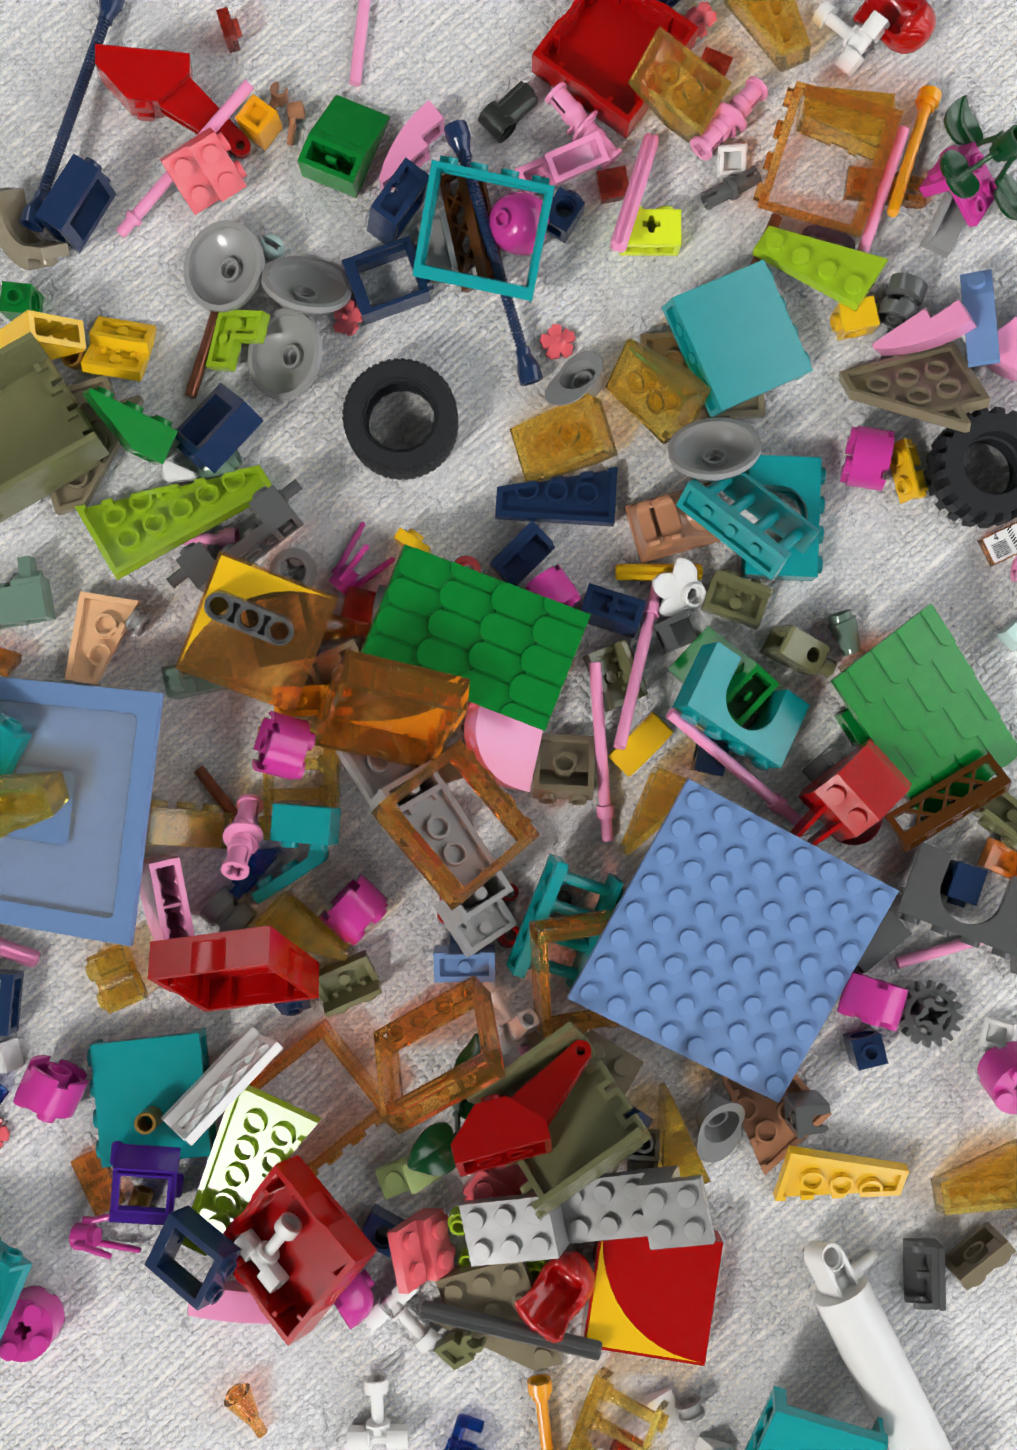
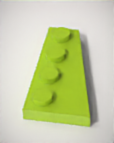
(825, 266)

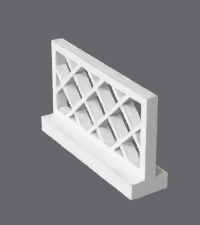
(220, 1084)

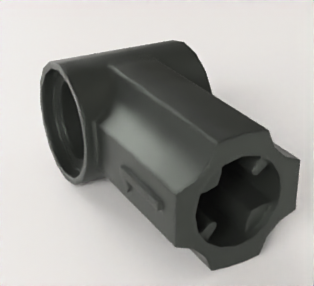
(502, 117)

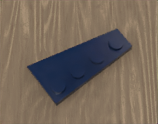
(566, 500)

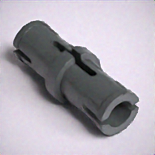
(730, 188)

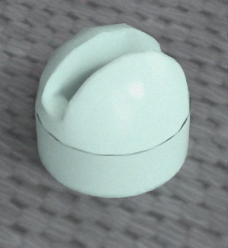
(269, 252)

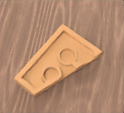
(96, 635)

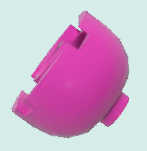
(515, 222)
(356, 1300)

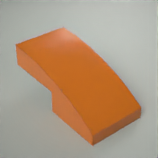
(998, 858)

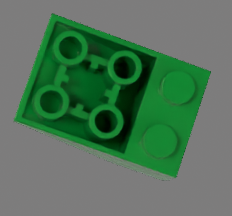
(342, 145)
(137, 433)
(748, 685)

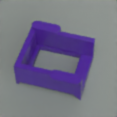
(150, 1163)

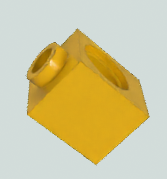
(853, 323)

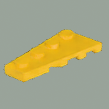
(821, 1172)

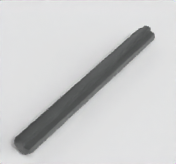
(507, 1329)

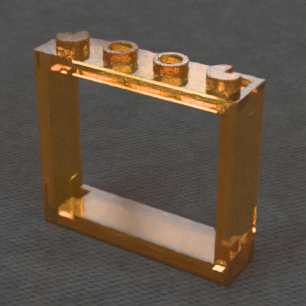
(791, 101)
(423, 855)
(557, 930)
(352, 1065)
(451, 1087)

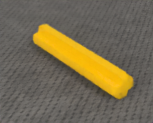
(646, 572)

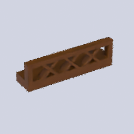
(477, 250)
(954, 812)

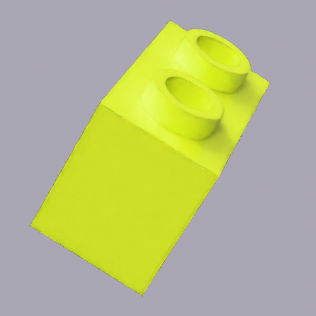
(666, 234)

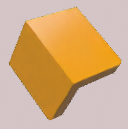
(259, 122)

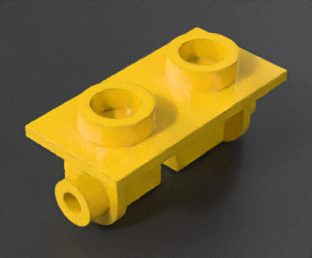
(908, 482)

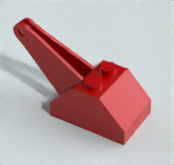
(162, 85)
(852, 795)
(517, 1127)

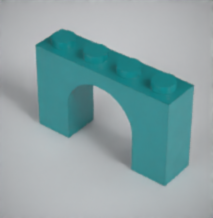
(801, 481)
(704, 703)

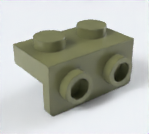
(737, 598)
(616, 671)
(1000, 817)
(348, 983)

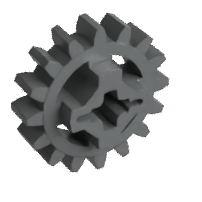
(941, 1010)

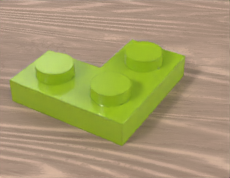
(230, 332)

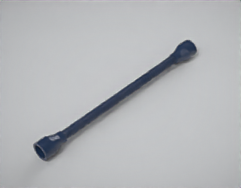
(107, 12)
(459, 141)

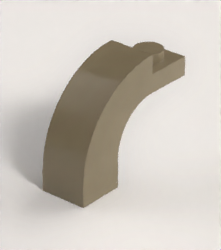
(21, 244)

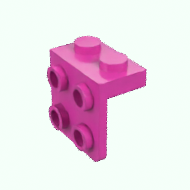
(971, 208)

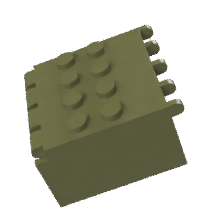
(39, 437)
(586, 1132)

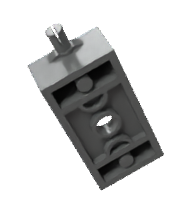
(278, 524)

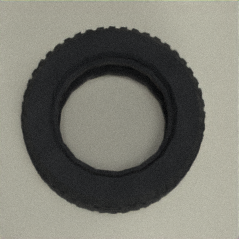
(400, 376)

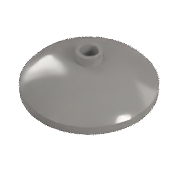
(214, 258)
(306, 285)
(289, 356)
(714, 448)

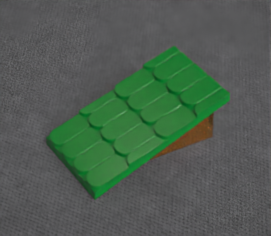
(480, 629)
(924, 706)

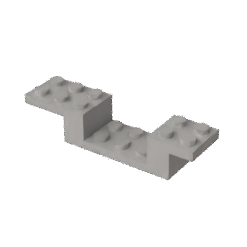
(451, 836)
(614, 1206)

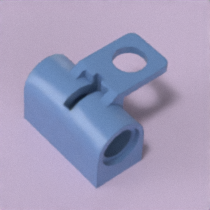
(453, 966)

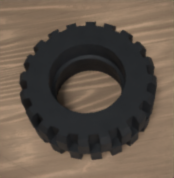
(949, 477)

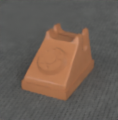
(664, 529)

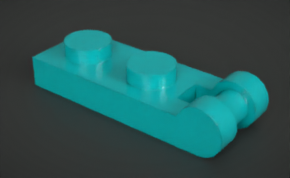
(291, 872)

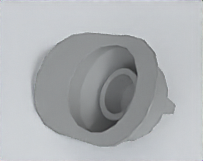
(575, 379)
(718, 1127)

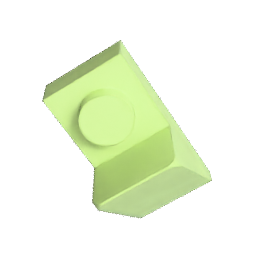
(398, 1178)

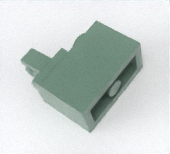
(26, 597)
(184, 685)

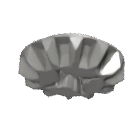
(298, 558)

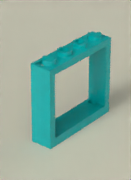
(480, 172)

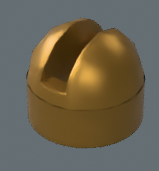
(77, 358)

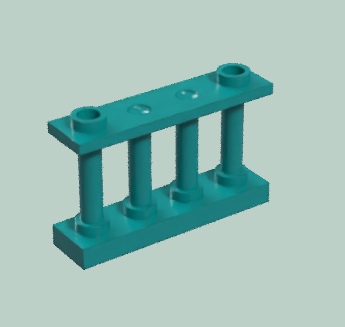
(738, 532)
(546, 902)

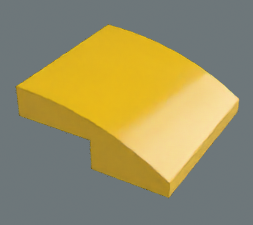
(119, 348)

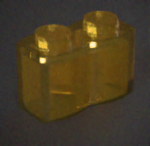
(116, 978)

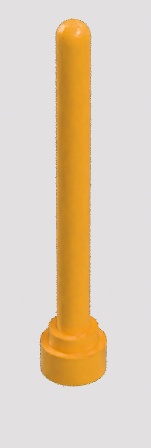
(926, 102)
(540, 1389)

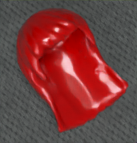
(910, 22)
(557, 1295)

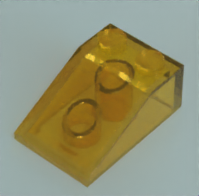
(678, 85)
(656, 390)
(564, 440)
(652, 808)
(303, 927)
(675, 1141)

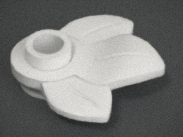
(675, 588)

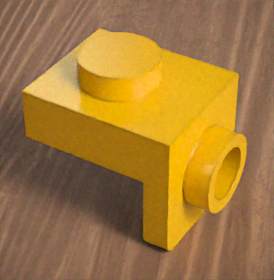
(411, 539)

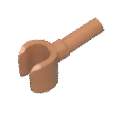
(278, 100)
(295, 112)

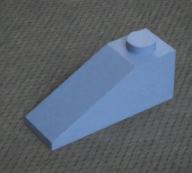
(979, 300)

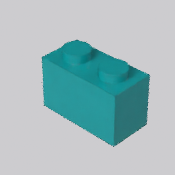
(305, 825)

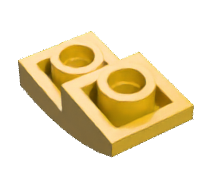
(641, 743)

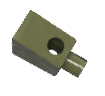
(798, 651)

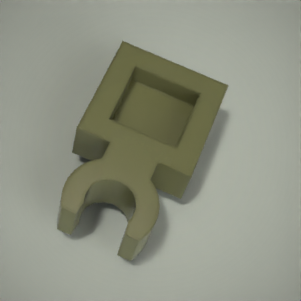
(458, 1348)

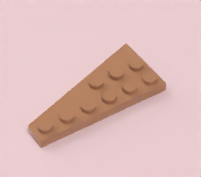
(766, 1122)

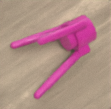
(345, 575)
(88, 1236)

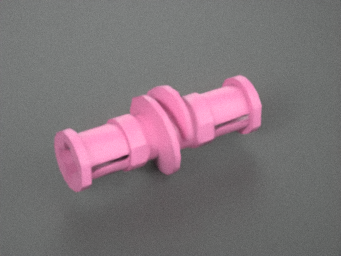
(729, 118)
(580, 122)
(242, 837)

